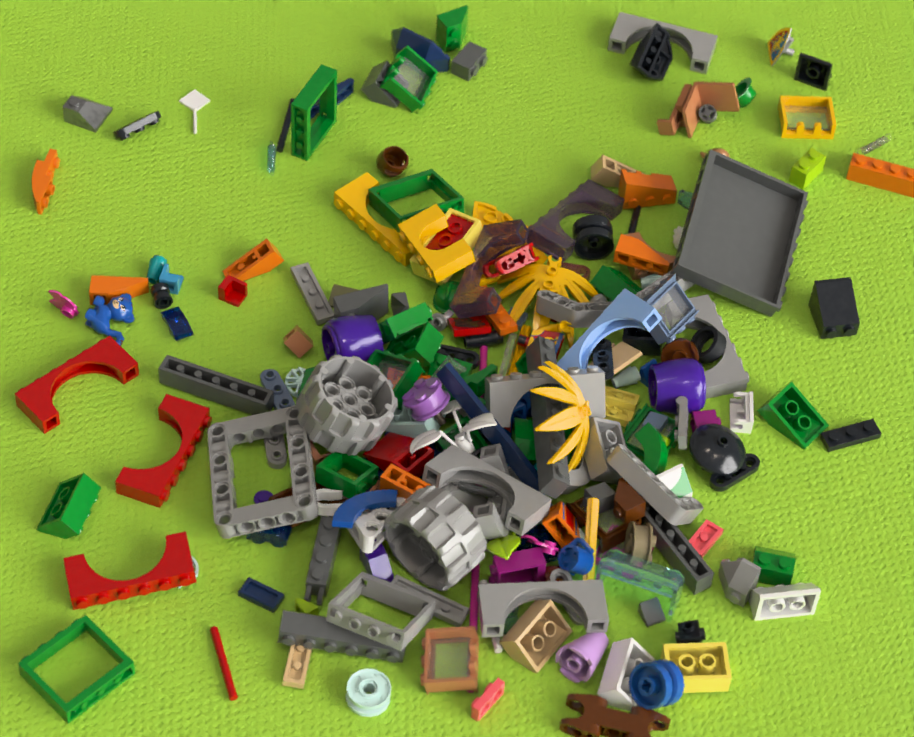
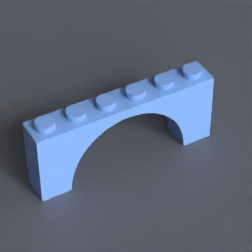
(624, 312)

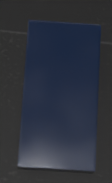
(261, 595)

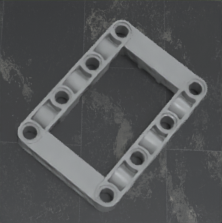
(269, 514)

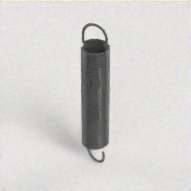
(486, 492)

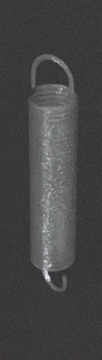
(875, 144)

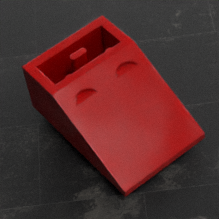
(396, 450)

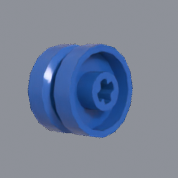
(656, 684)

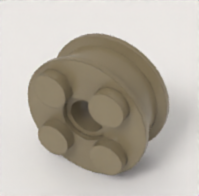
(639, 540)

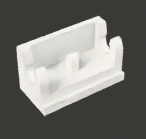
(741, 412)

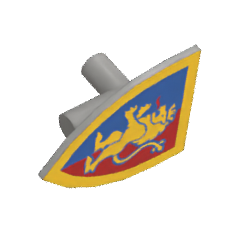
(779, 44)

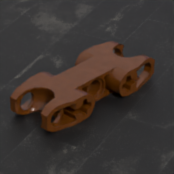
(608, 722)

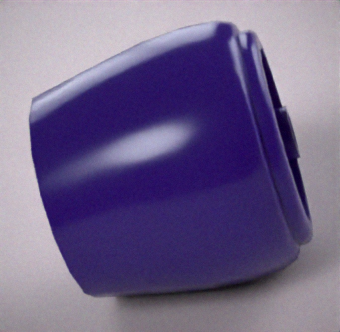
(351, 336)
(675, 379)

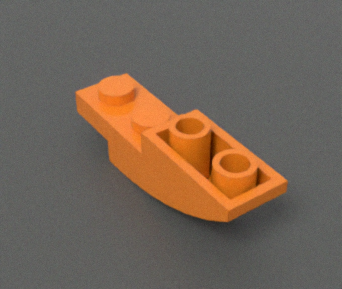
(42, 180)

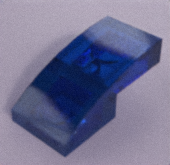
(177, 323)

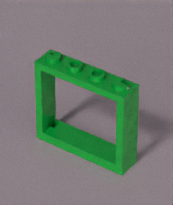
(306, 138)
(411, 185)
(95, 691)

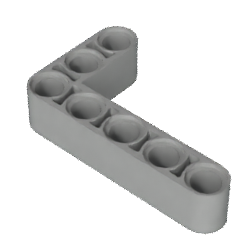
(673, 509)

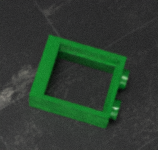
(327, 474)

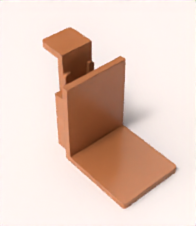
(692, 98)

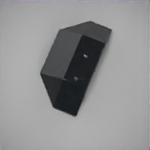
(653, 54)

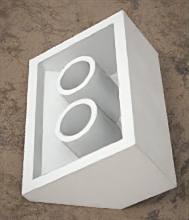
(784, 601)
(615, 679)

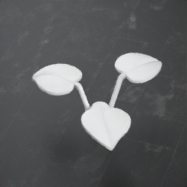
(462, 439)

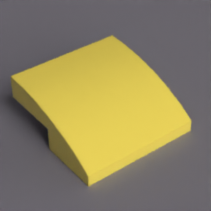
(620, 405)

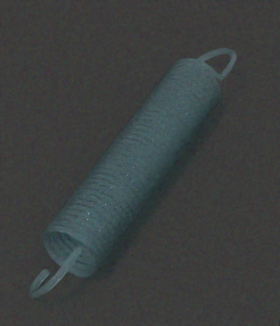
(271, 158)

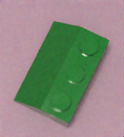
(612, 282)
(523, 437)
(69, 507)

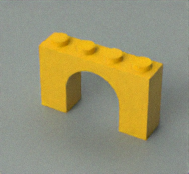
(437, 263)

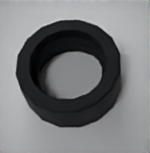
(717, 347)

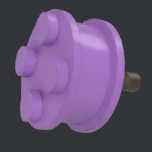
(427, 400)

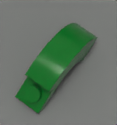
(654, 448)

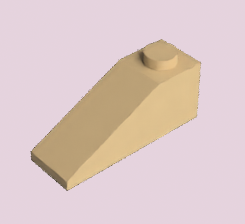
(607, 171)

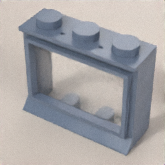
(673, 308)

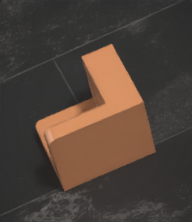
(298, 341)

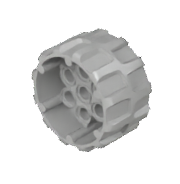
(346, 405)
(435, 538)

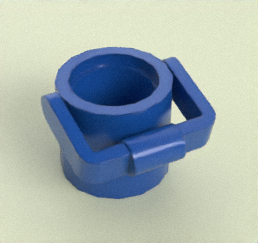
(576, 559)

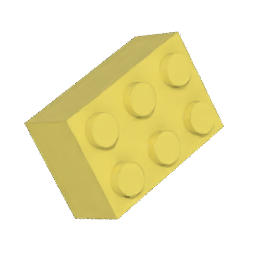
(701, 664)

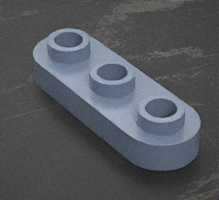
(272, 380)

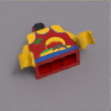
(552, 332)

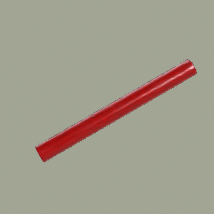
(223, 663)

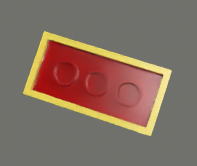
(459, 227)

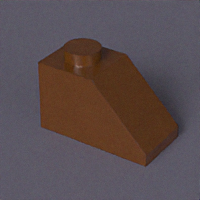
(628, 503)

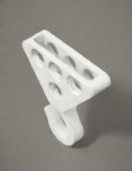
(365, 526)

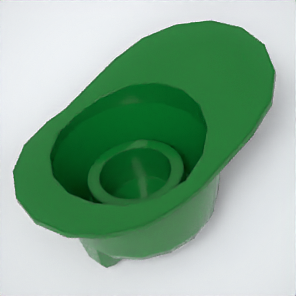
(745, 92)
(444, 295)

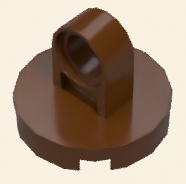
(679, 349)

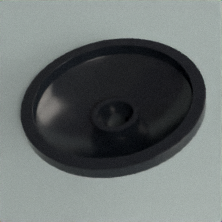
(717, 449)

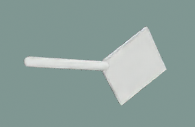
(194, 101)

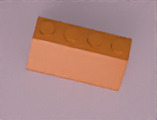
(881, 174)

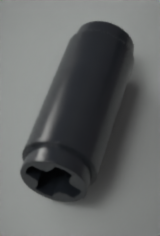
(477, 341)

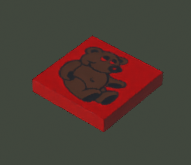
(469, 326)

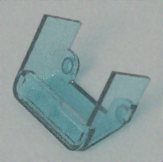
(642, 574)

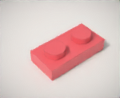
(705, 537)
(487, 700)

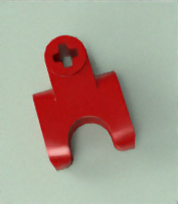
(512, 261)

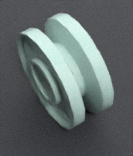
(368, 681)

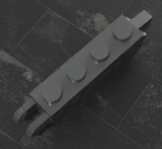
(322, 560)

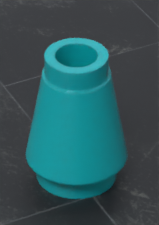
(155, 268)

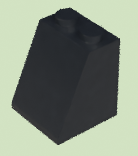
(834, 308)

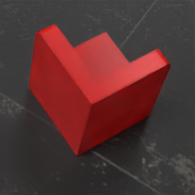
(232, 291)

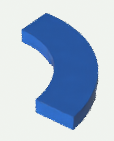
(353, 507)

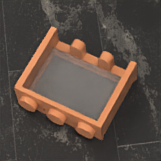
(450, 659)

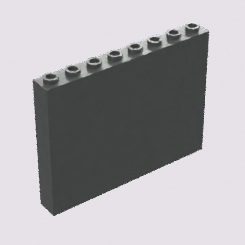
(740, 233)

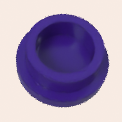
(262, 496)

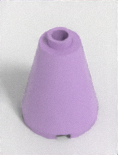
(582, 656)

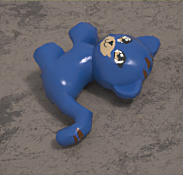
(117, 309)

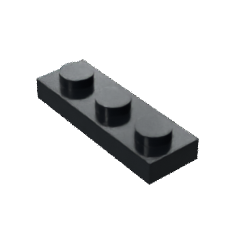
(850, 435)

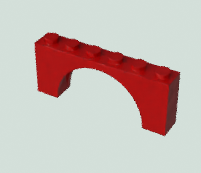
(102, 358)
(154, 484)
(91, 589)

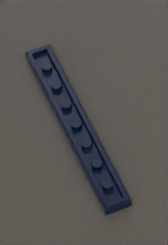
(495, 434)

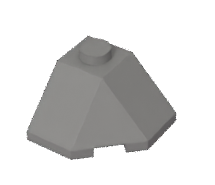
(738, 579)

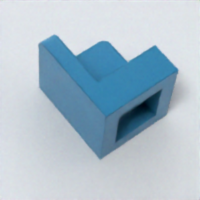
(172, 280)

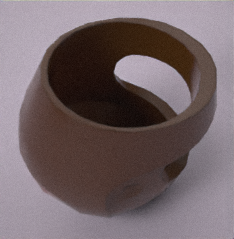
(391, 161)

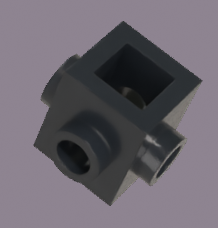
(690, 632)

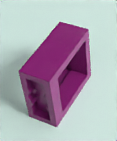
(519, 568)

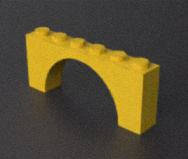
(353, 201)

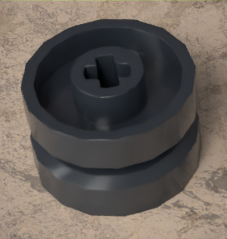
(593, 237)

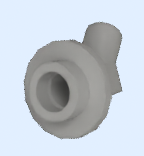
(440, 320)

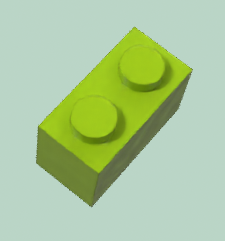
(807, 168)

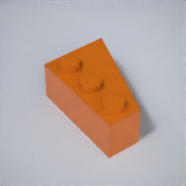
(645, 189)

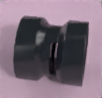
(161, 295)

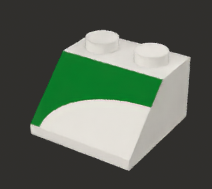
(677, 481)

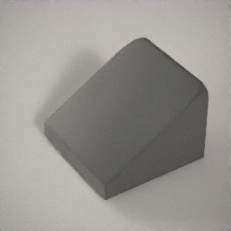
(651, 612)

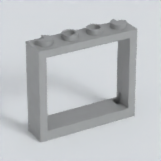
(385, 593)

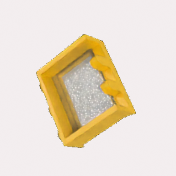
(806, 117)

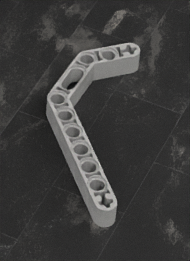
(585, 313)

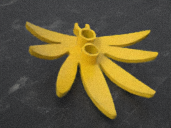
(549, 278)
(569, 417)

